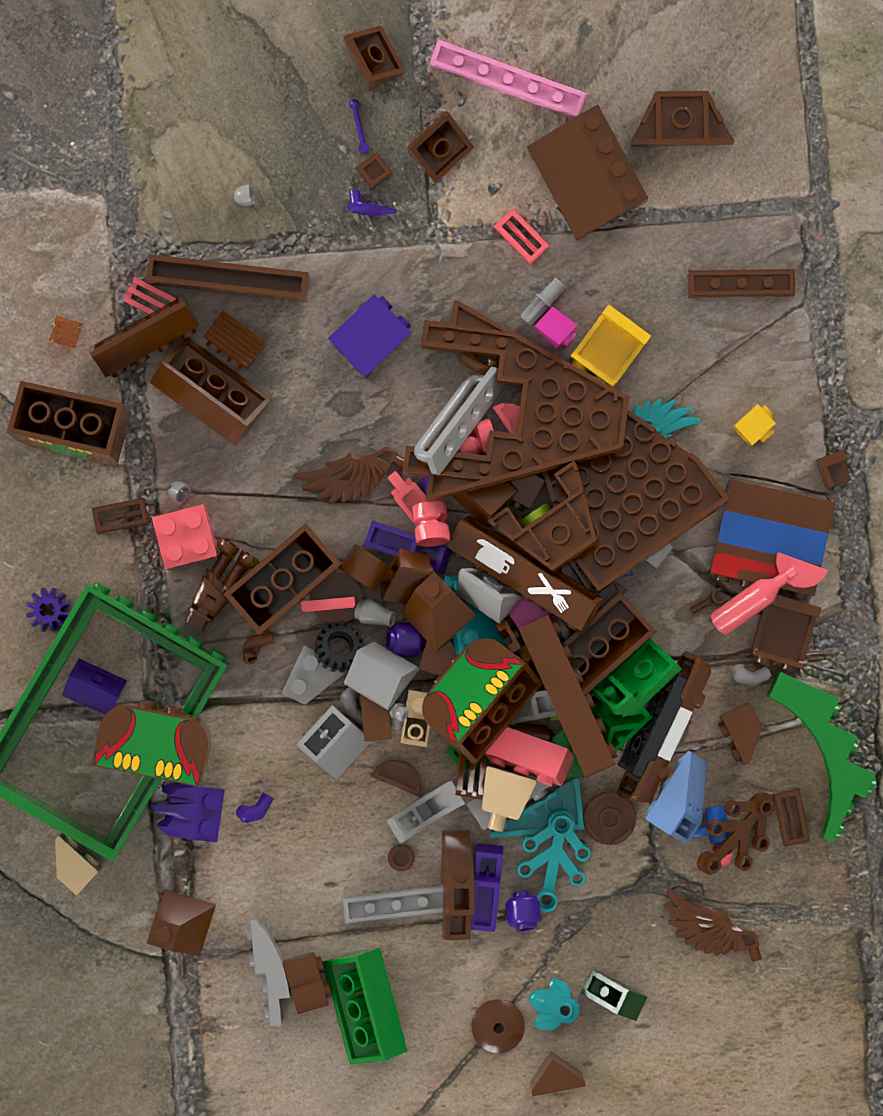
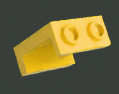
(609, 346)

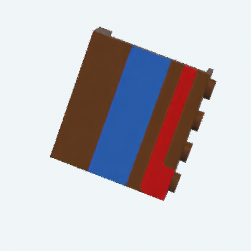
(766, 522)

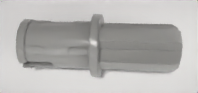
(543, 301)

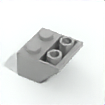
(333, 742)

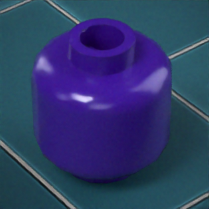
(404, 640)
(523, 911)

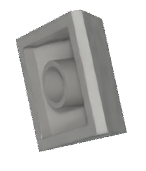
(487, 593)
(379, 674)

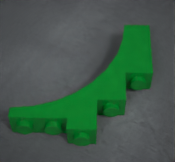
(835, 744)

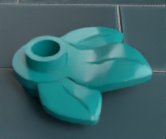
(550, 1004)

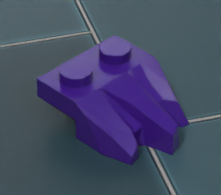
(190, 811)

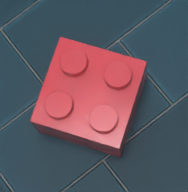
(185, 537)

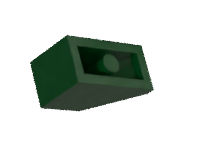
(614, 995)

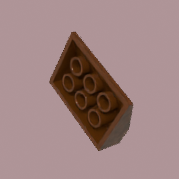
(587, 172)

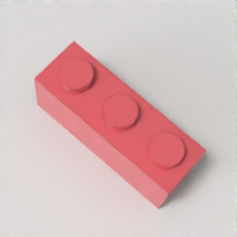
(530, 757)

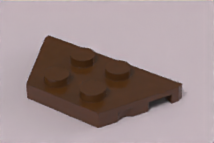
(682, 120)

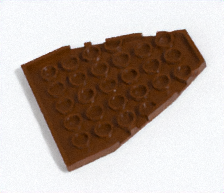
(639, 500)

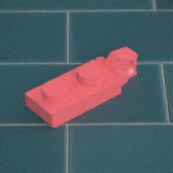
(406, 494)

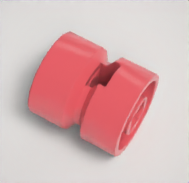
(477, 439)
(431, 526)

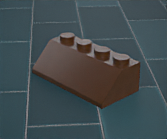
(143, 337)
(210, 390)
(608, 641)

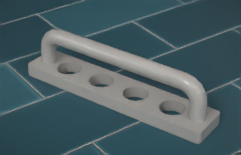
(436, 457)

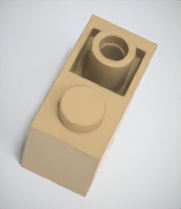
(415, 728)
(73, 866)

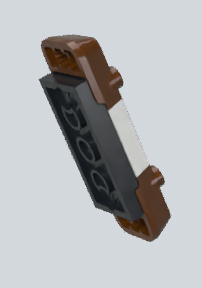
(652, 747)

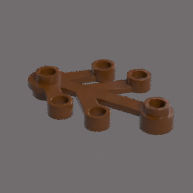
(739, 833)

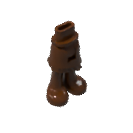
(209, 596)

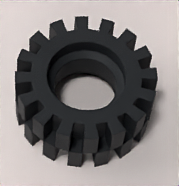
(337, 631)

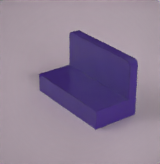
(93, 687)

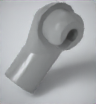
(749, 678)
(349, 705)
(397, 715)

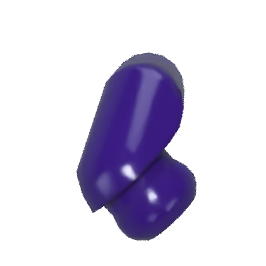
(255, 812)

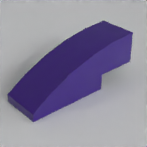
(390, 540)
(487, 886)

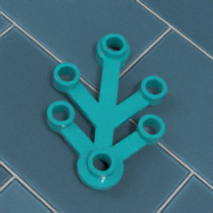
(554, 855)

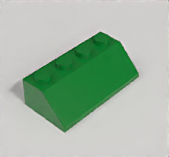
(365, 1006)

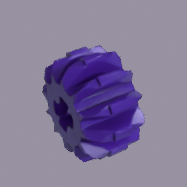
(48, 600)

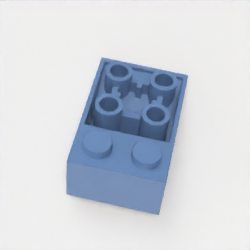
(681, 803)

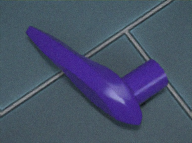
(367, 208)

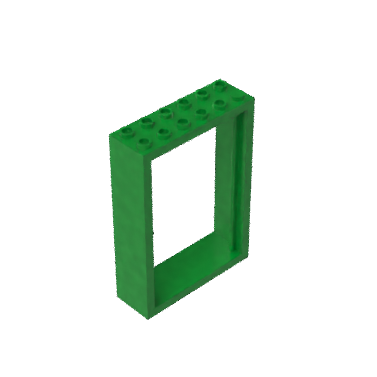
(167, 636)

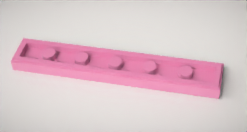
(507, 79)

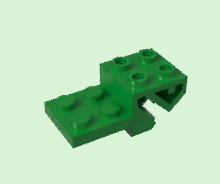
(628, 689)

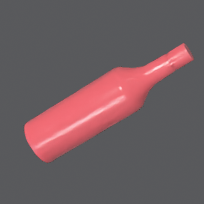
(750, 601)

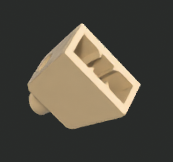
(505, 796)

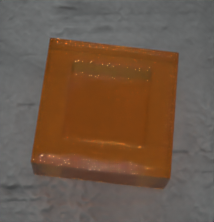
(65, 332)

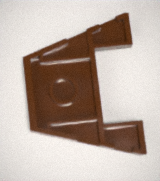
(558, 533)

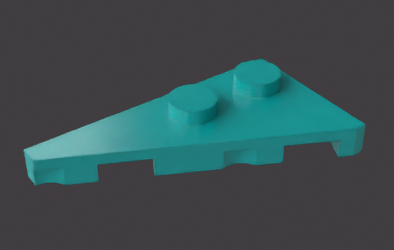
(536, 816)

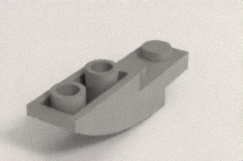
(268, 959)

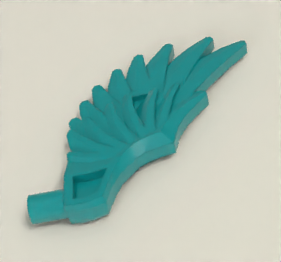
(662, 419)

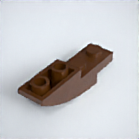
(458, 883)

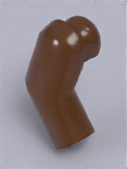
(477, 365)
(253, 645)

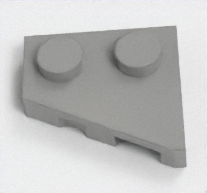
(309, 677)

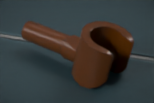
(708, 601)

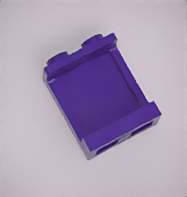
(370, 335)

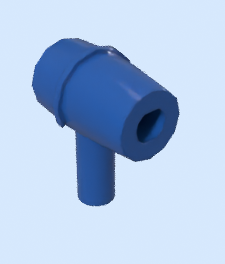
(713, 813)

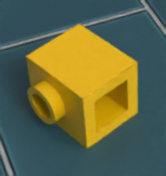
(755, 425)

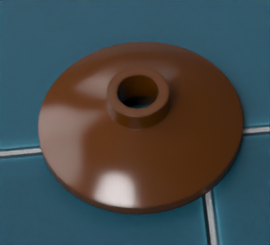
(498, 1012)

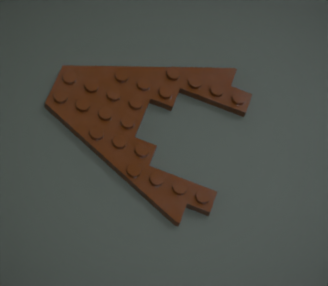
(561, 411)

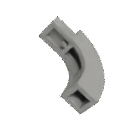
(428, 808)

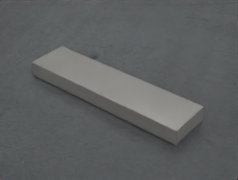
(393, 904)

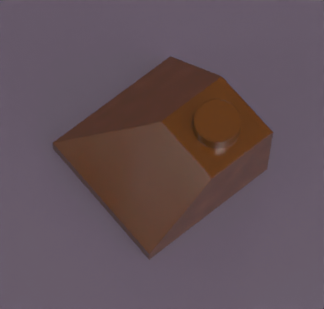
(437, 611)
(181, 923)

